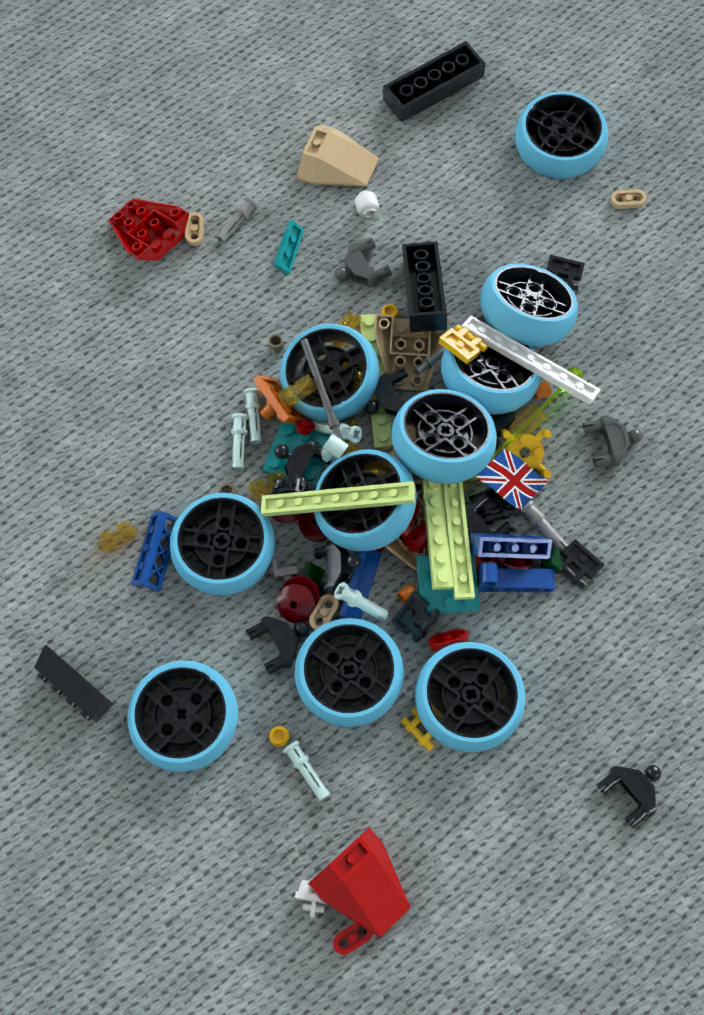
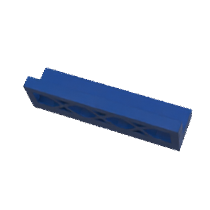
(149, 552)
(362, 581)

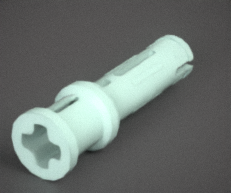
(252, 407)
(239, 433)
(350, 433)
(355, 599)
(300, 762)

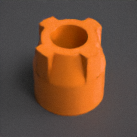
(543, 391)
(404, 593)

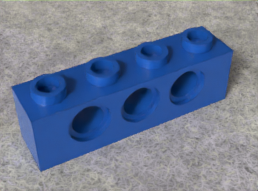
(510, 546)

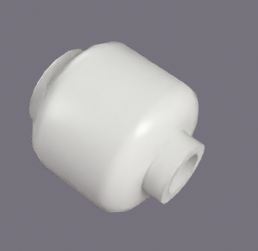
(366, 204)

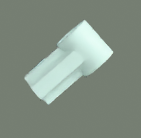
(333, 448)

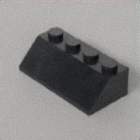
(72, 684)

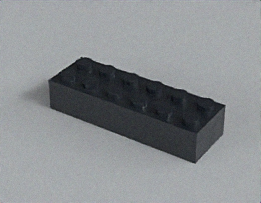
(433, 81)
(424, 287)

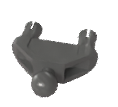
(358, 266)
(615, 438)

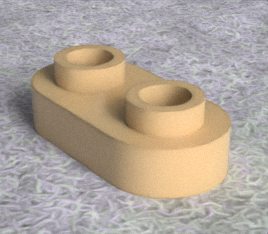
(627, 199)
(195, 230)
(322, 612)

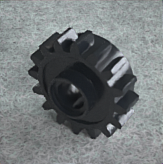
(292, 485)

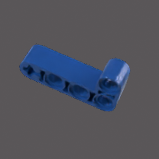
(514, 580)

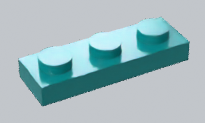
(288, 247)

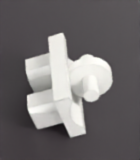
(305, 894)

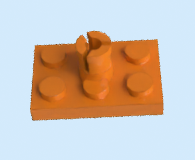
(270, 388)

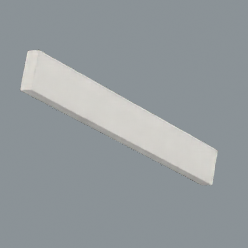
(532, 361)

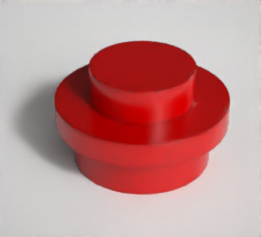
(305, 426)

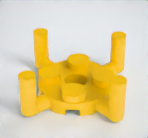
(535, 448)

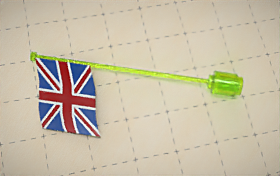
(509, 474)

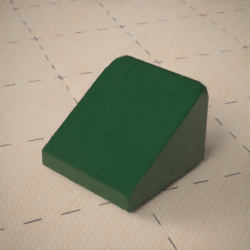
(554, 562)
(313, 572)

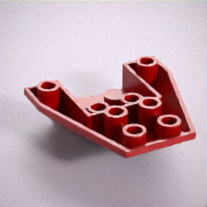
(149, 228)
(363, 885)

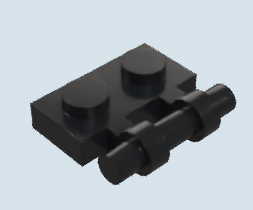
(567, 269)
(494, 503)
(583, 560)
(411, 612)

